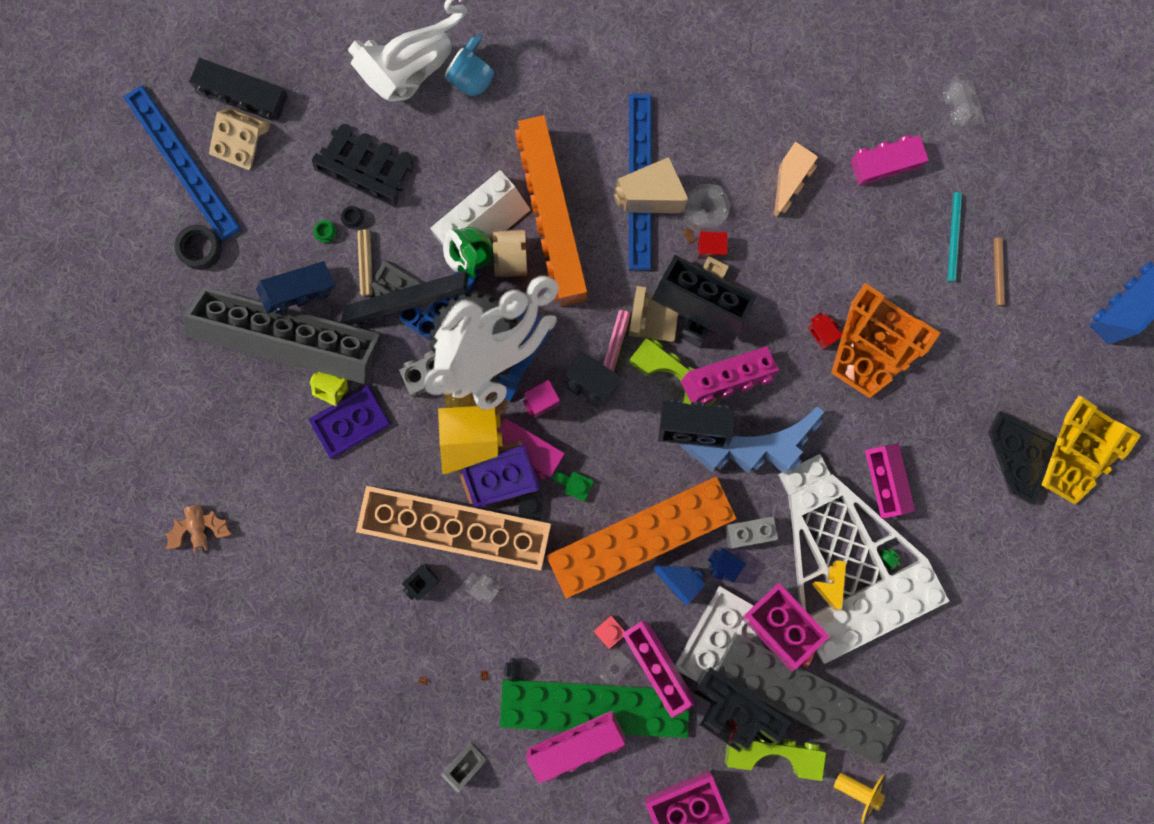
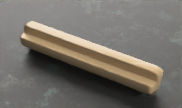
(365, 263)

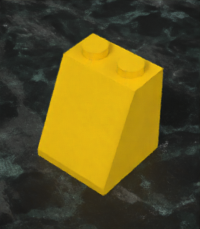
(467, 436)

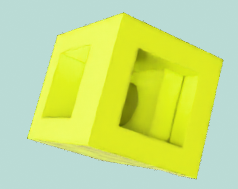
(328, 387)

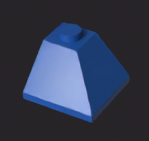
(681, 580)

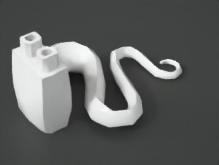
(407, 60)

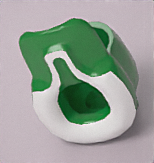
(467, 249)

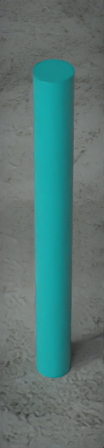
(954, 237)

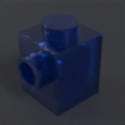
(725, 565)

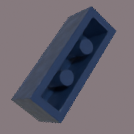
(295, 287)

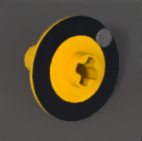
(863, 793)

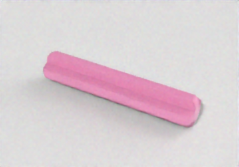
(616, 339)

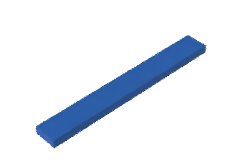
(639, 157)
(182, 163)

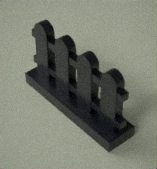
(366, 181)

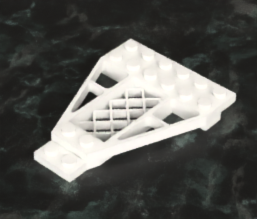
(881, 604)

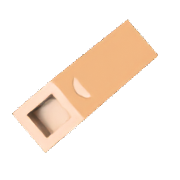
(792, 170)

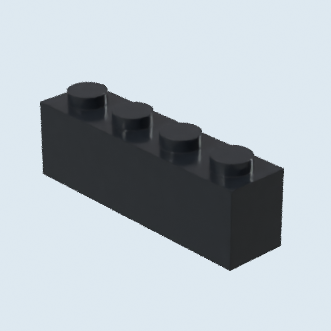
(238, 88)

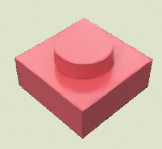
(609, 632)

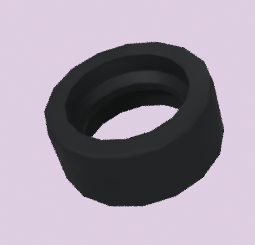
(184, 236)

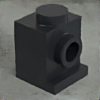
(427, 576)

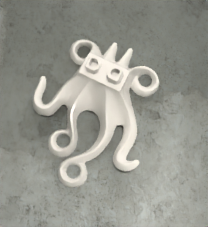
(472, 355)

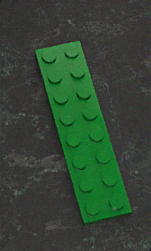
(568, 705)

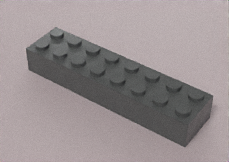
(283, 336)

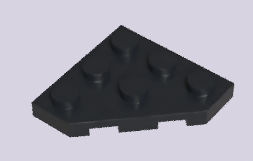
(1022, 455)

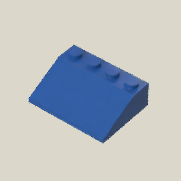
(1129, 311)

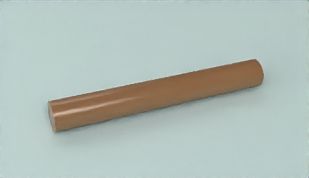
(999, 272)

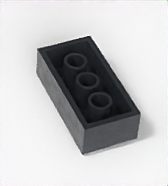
(704, 298)

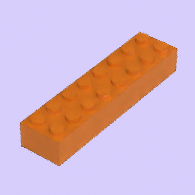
(551, 208)
(641, 537)

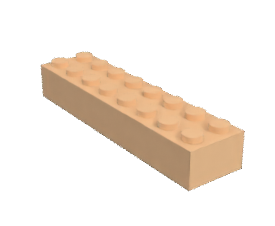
(453, 528)

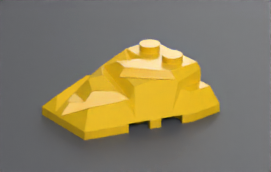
(1085, 449)

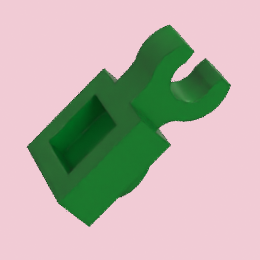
(576, 484)

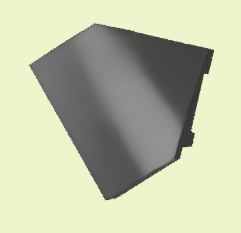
(391, 278)

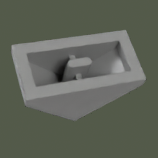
(463, 767)

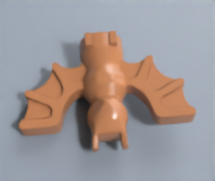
(196, 523)

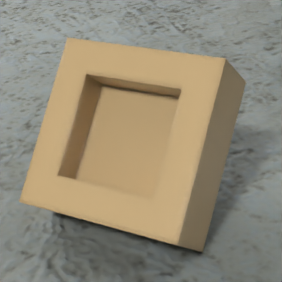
(715, 267)

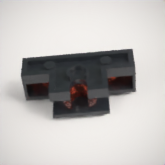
(736, 714)

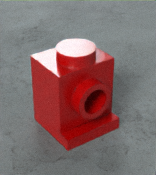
(824, 330)

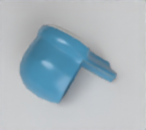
(468, 71)

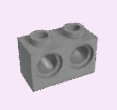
(423, 366)
(751, 532)

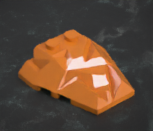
(878, 342)

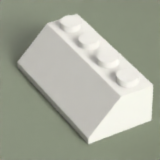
(489, 208)

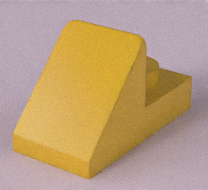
(833, 592)

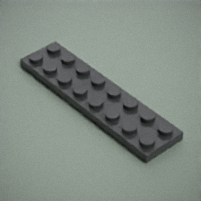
(808, 698)

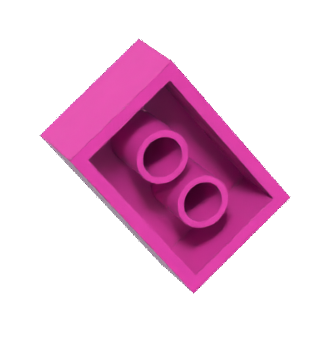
(785, 627)
(688, 803)

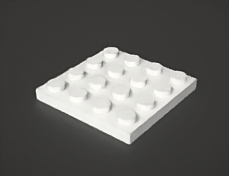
(714, 634)

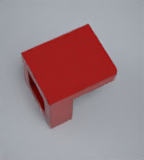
(712, 244)

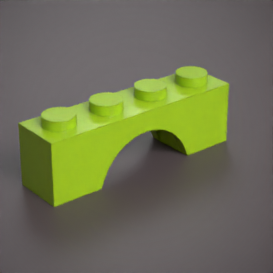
(651, 359)
(806, 760)

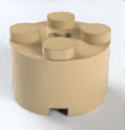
(509, 253)

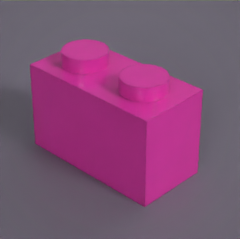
(541, 399)

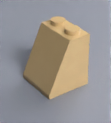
(651, 190)

